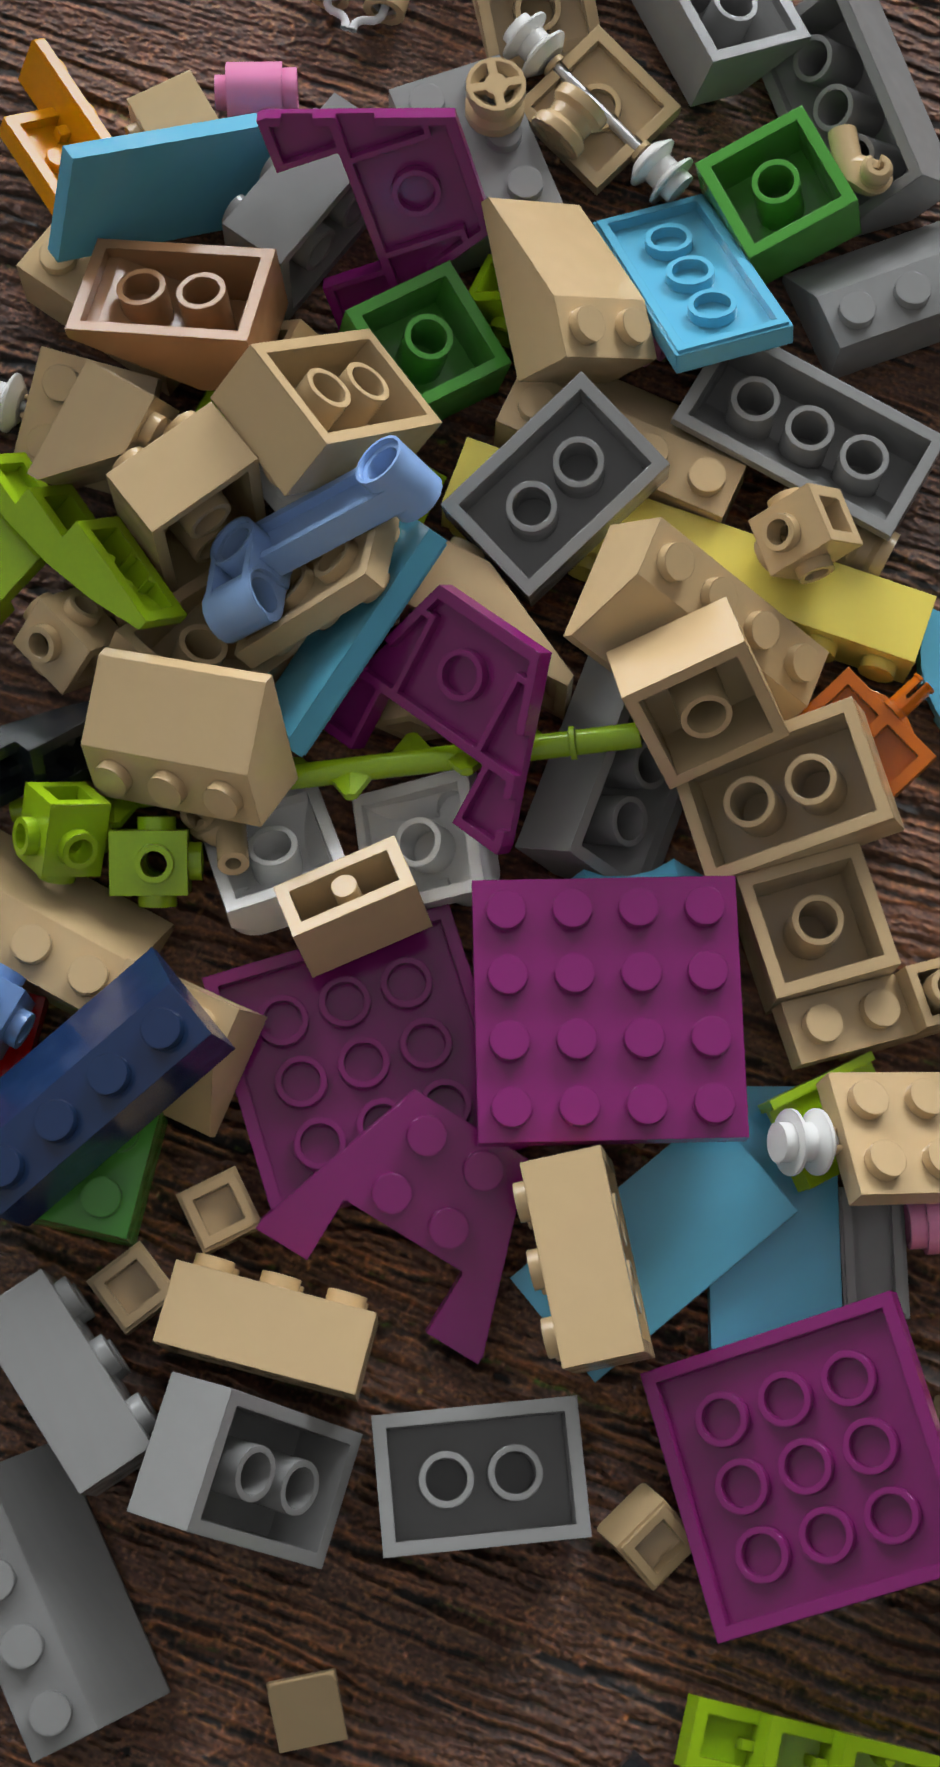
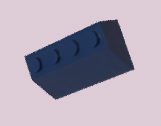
(99, 1083)

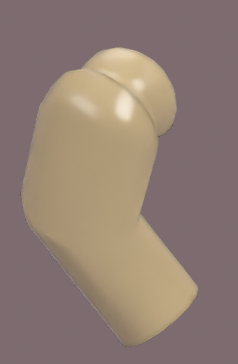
(862, 172)
(226, 836)

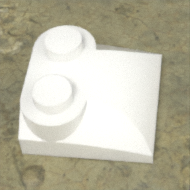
(287, 845)
(435, 849)

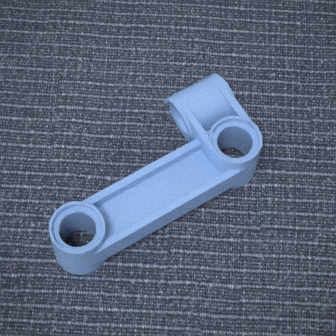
(256, 560)

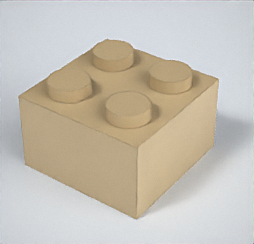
(697, 693)
(813, 926)

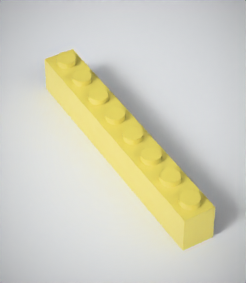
(848, 612)

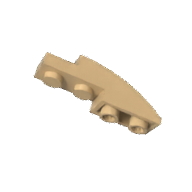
(861, 1016)

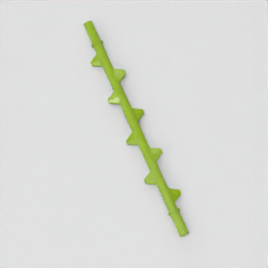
(416, 757)

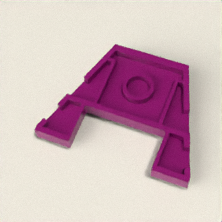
(408, 180)
(472, 685)
(432, 1185)

